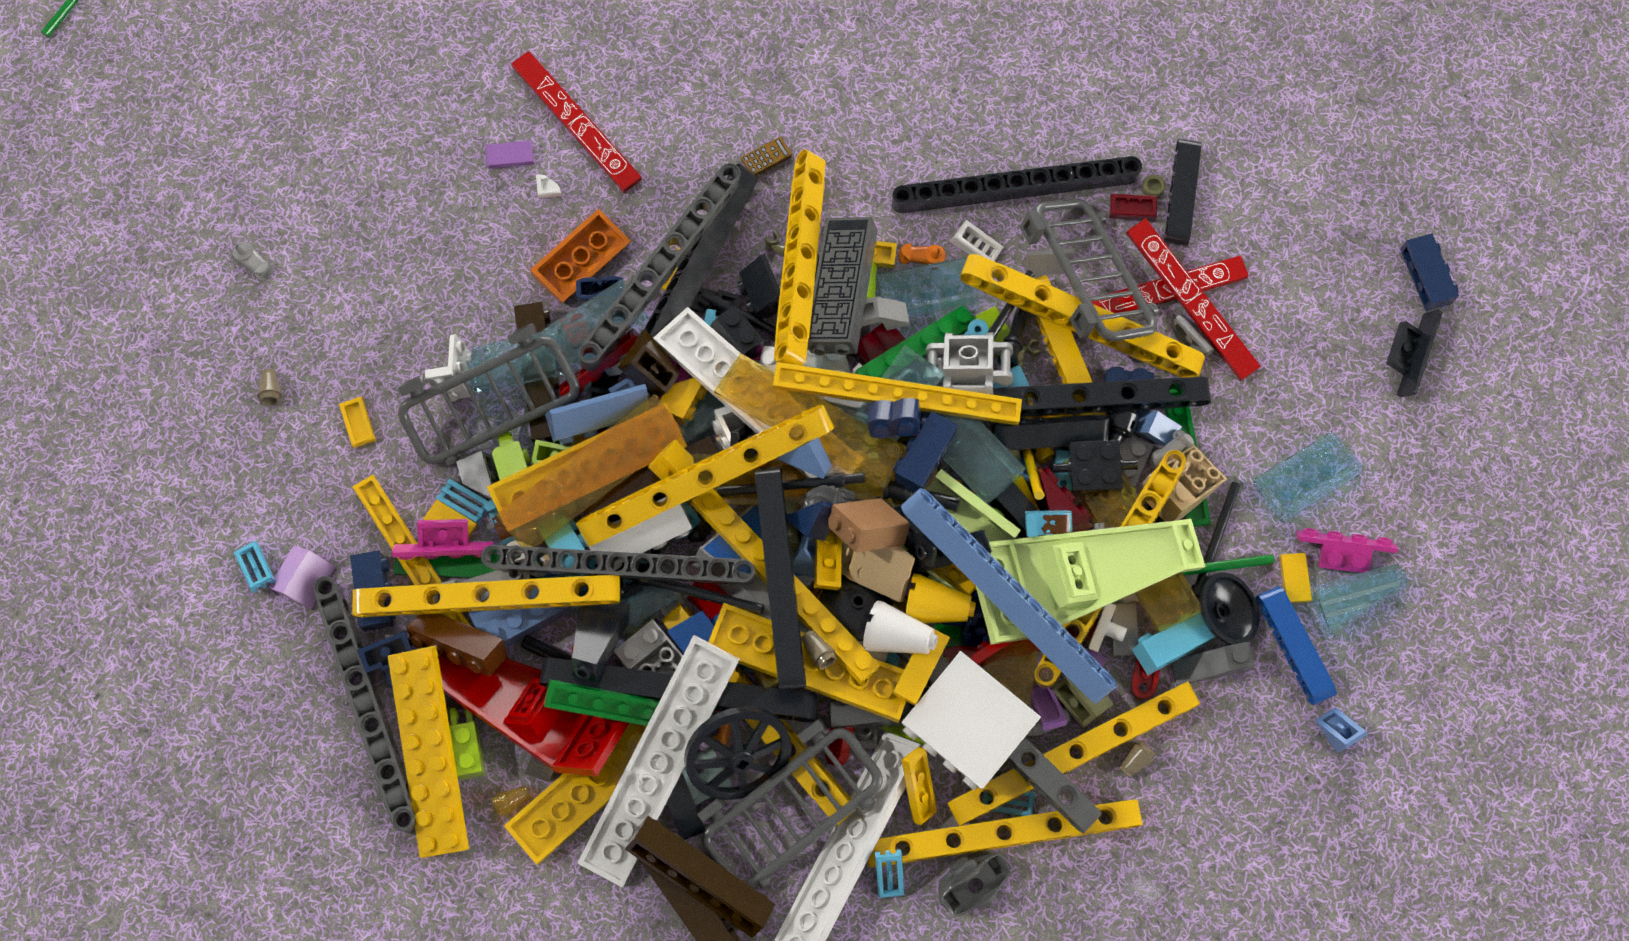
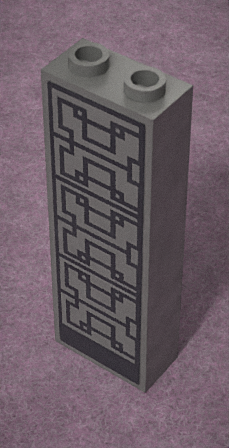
(842, 285)

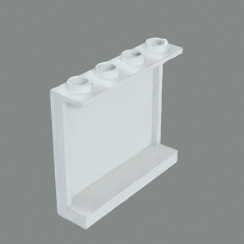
(970, 721)

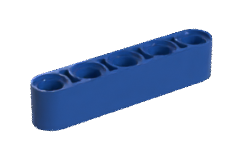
(1297, 645)

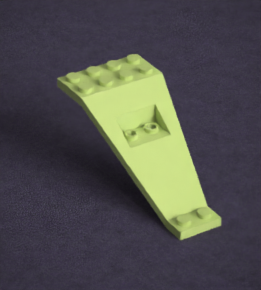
(1103, 565)

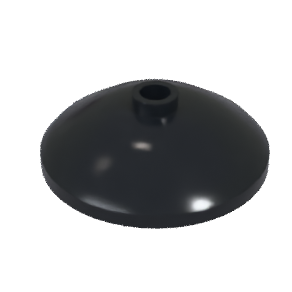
(842, 606)
(1229, 608)

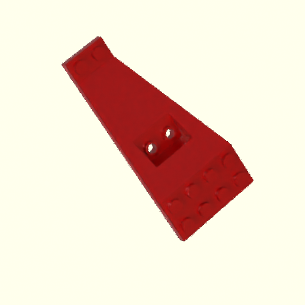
(515, 707)

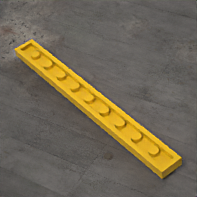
(872, 389)
(810, 609)

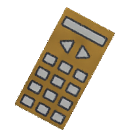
(767, 156)

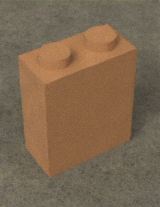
(868, 525)

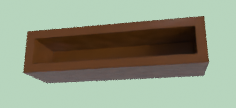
(458, 642)

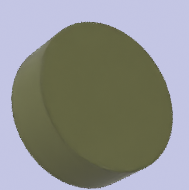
(1153, 186)

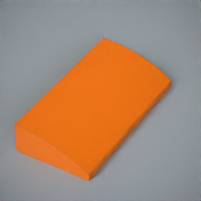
(580, 255)

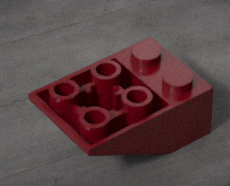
(1062, 499)

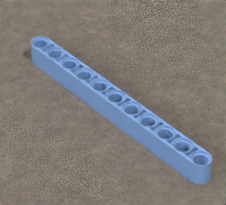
(1008, 595)

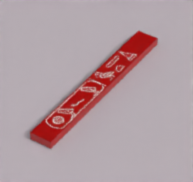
(576, 122)
(1156, 292)
(1193, 299)

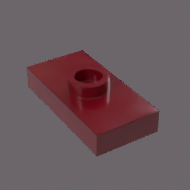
(1133, 206)

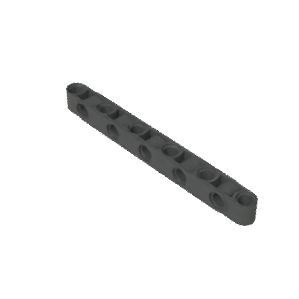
(659, 267)
(365, 703)
(1042, 775)

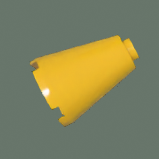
(937, 603)

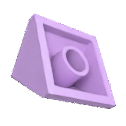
(299, 574)

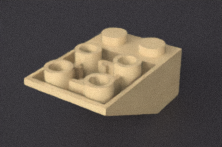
(1194, 485)
(879, 569)

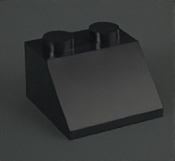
(760, 288)
(738, 332)

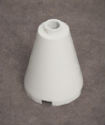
(897, 632)

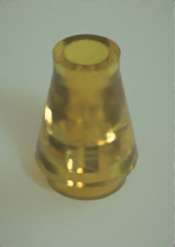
(509, 800)

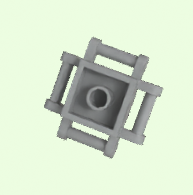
(970, 362)

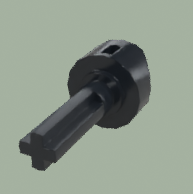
(1122, 425)

